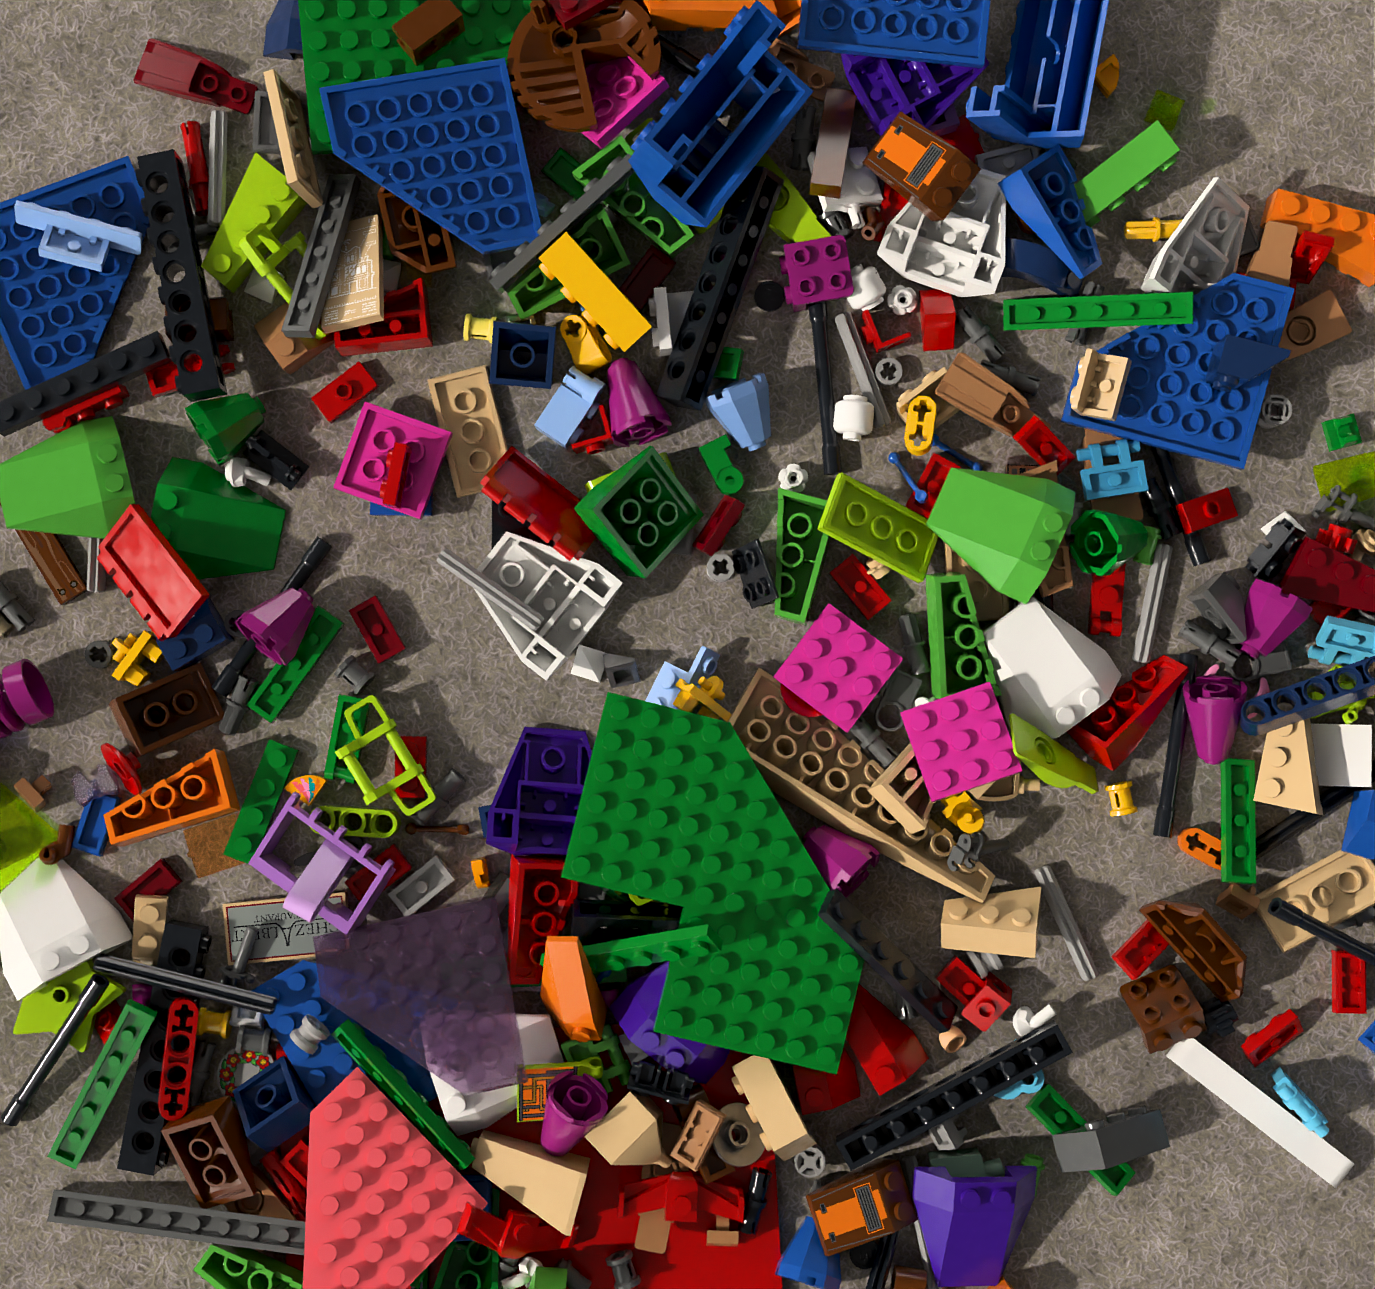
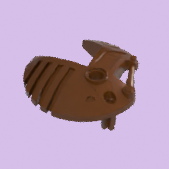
(555, 76)

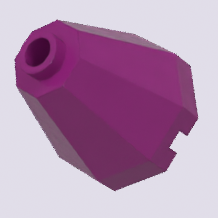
(1270, 617)
(278, 624)
(840, 858)

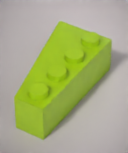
(259, 199)

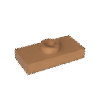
(698, 1135)

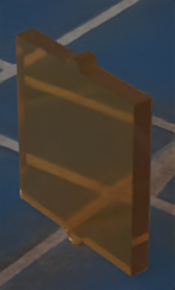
(208, 844)

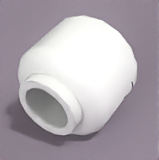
(867, 288)
(853, 417)

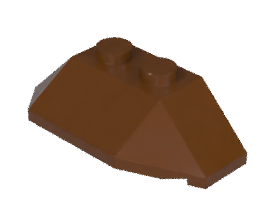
(415, 236)
(1201, 945)

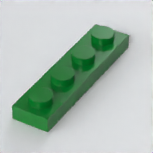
(286, 679)
(261, 801)
(1238, 821)
(1059, 1117)

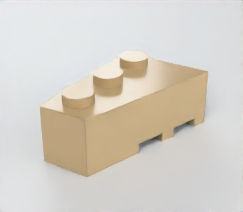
(904, 792)
(772, 1107)

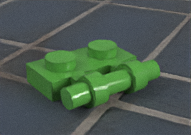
(578, 1051)

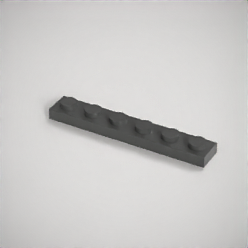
(572, 214)
(321, 256)

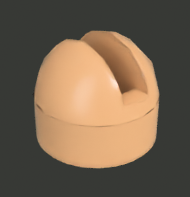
(953, 1039)

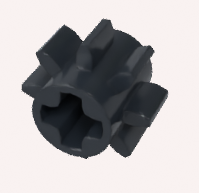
(1219, 1017)

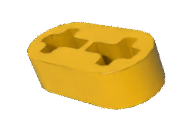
(913, 425)

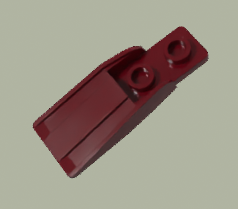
(192, 78)

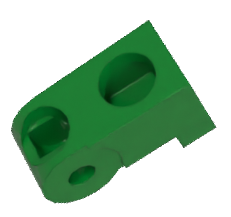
(726, 477)

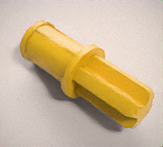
(1150, 229)

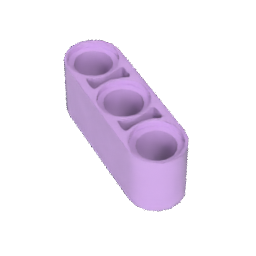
(318, 881)

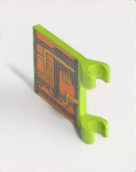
(532, 1095)

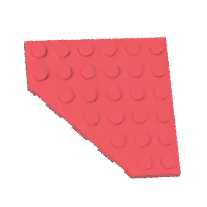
(375, 1193)

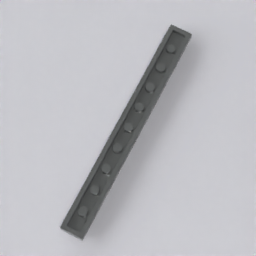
(178, 1222)

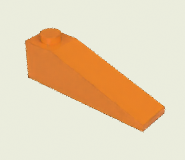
(571, 990)

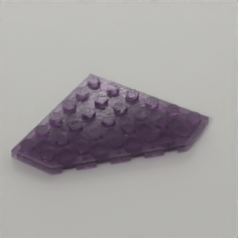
(432, 991)

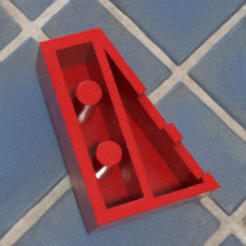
(404, 325)

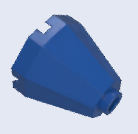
(806, 1261)

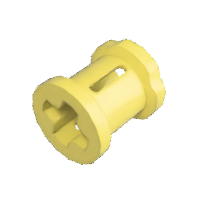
(478, 328)

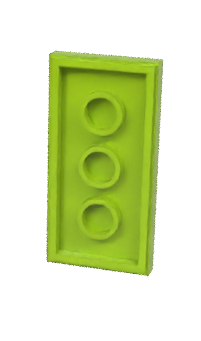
(878, 527)

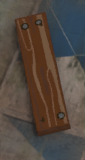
(54, 564)

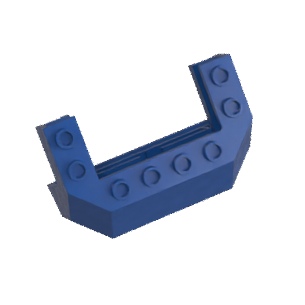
(1046, 75)
(698, 140)

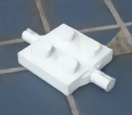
(858, 187)

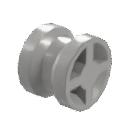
(984, 962)
(309, 1034)
(813, 1164)

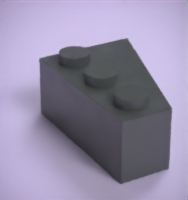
(1111, 1141)

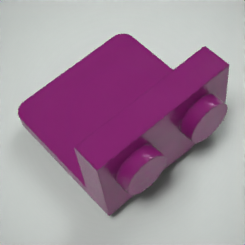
(816, 271)

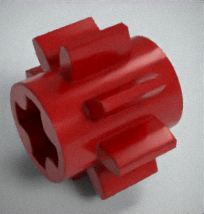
(1337, 538)

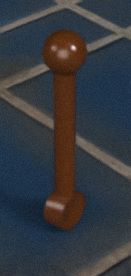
(462, 829)

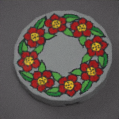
(238, 1068)

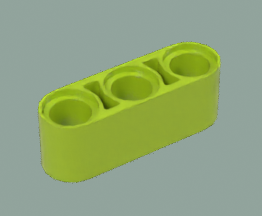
(370, 820)

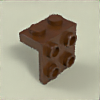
(1163, 1008)

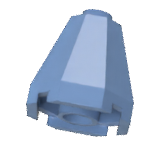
(743, 410)

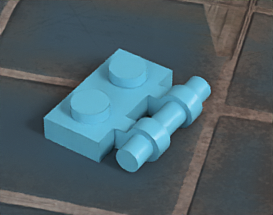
(1343, 636)
(1303, 1106)

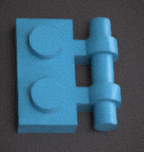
(1114, 479)

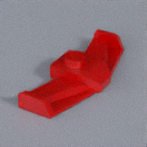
(681, 1196)
(515, 1235)

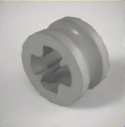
(897, 374)

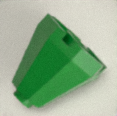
(226, 423)
(1105, 541)

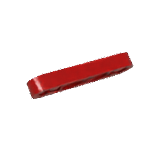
(178, 1058)

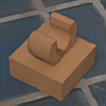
(33, 793)
(1238, 901)
(722, 1235)

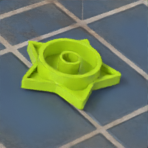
(48, 1010)

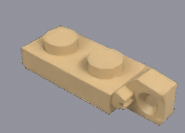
(148, 927)

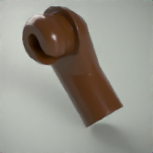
(873, 223)
(59, 848)

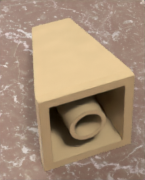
(533, 1177)

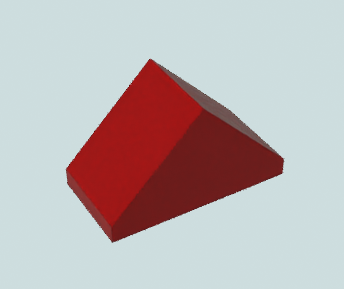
(937, 320)

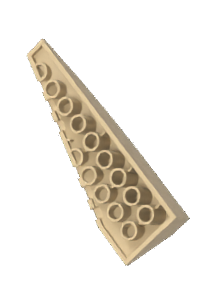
(830, 778)

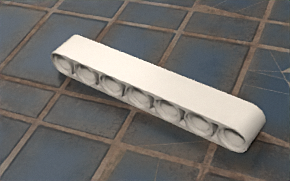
(1261, 1110)

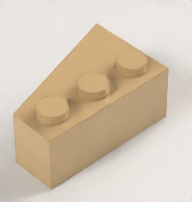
(1289, 769)
(1000, 925)

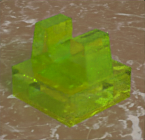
(1165, 109)

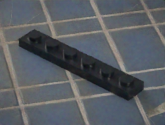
(83, 382)
(887, 960)

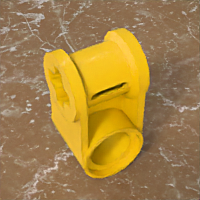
(586, 347)

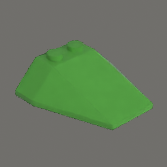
(68, 482)
(1003, 526)

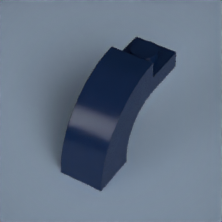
(1040, 266)

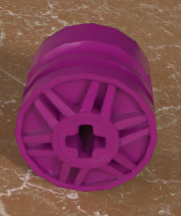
(23, 697)

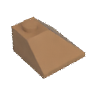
(289, 351)

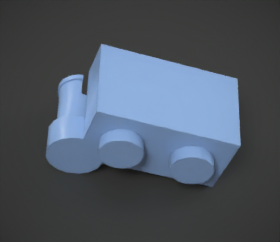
(571, 408)

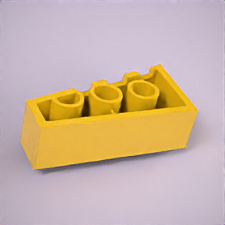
(594, 291)

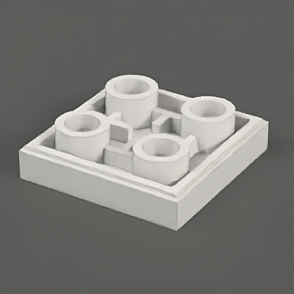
(1343, 754)

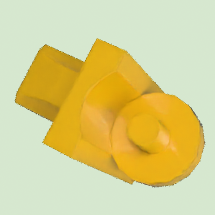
(130, 667)
(691, 696)
(964, 812)

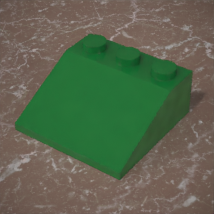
(639, 513)

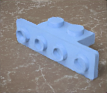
(76, 238)
(664, 689)

